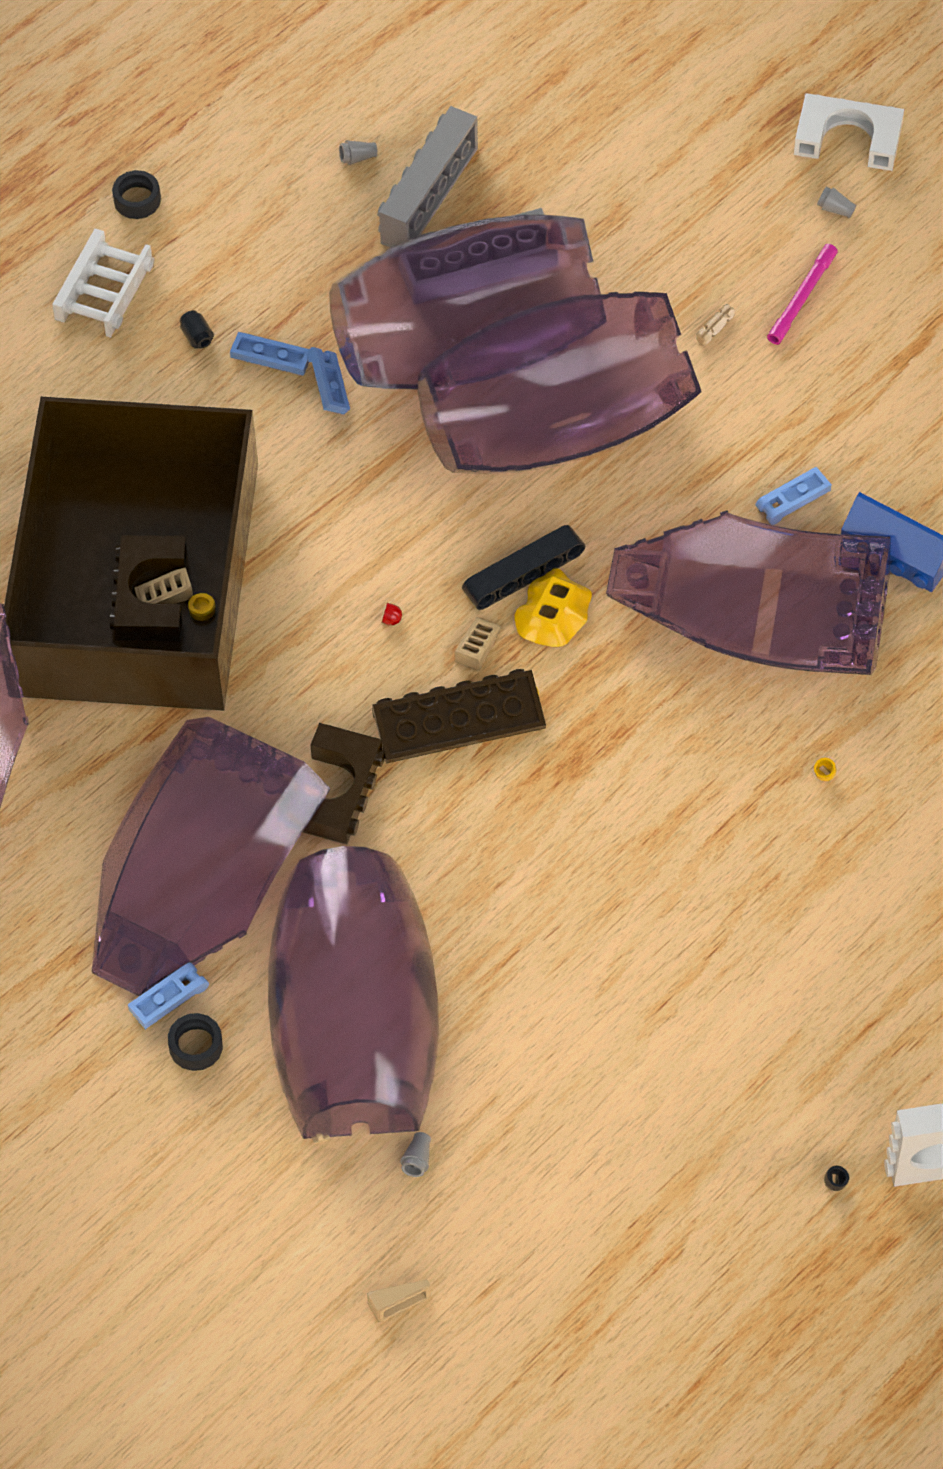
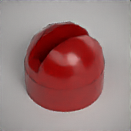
(392, 614)

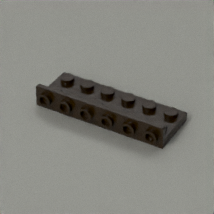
(458, 715)

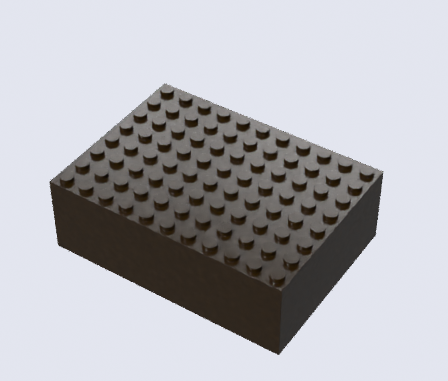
(133, 473)

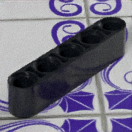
(523, 567)

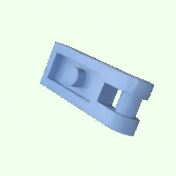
(793, 495)
(167, 995)

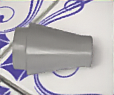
(356, 151)
(836, 203)
(416, 1158)

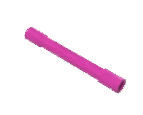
(783, 323)

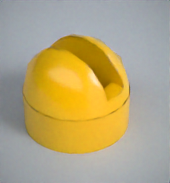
(829, 765)

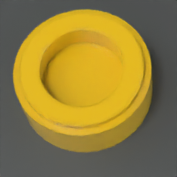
(201, 607)

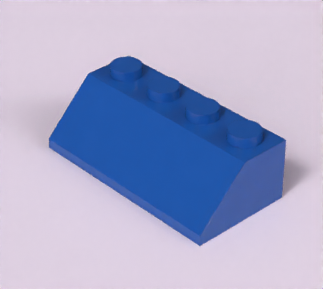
(914, 547)

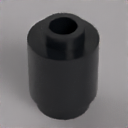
(196, 329)

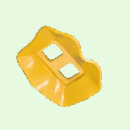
(570, 616)

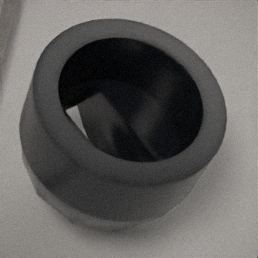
(841, 1178)

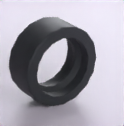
(135, 179)
(192, 1022)

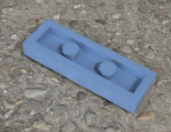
(270, 353)

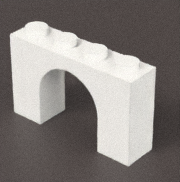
(823, 113)
(916, 1146)

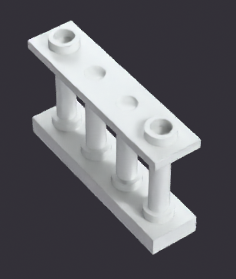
(87, 266)

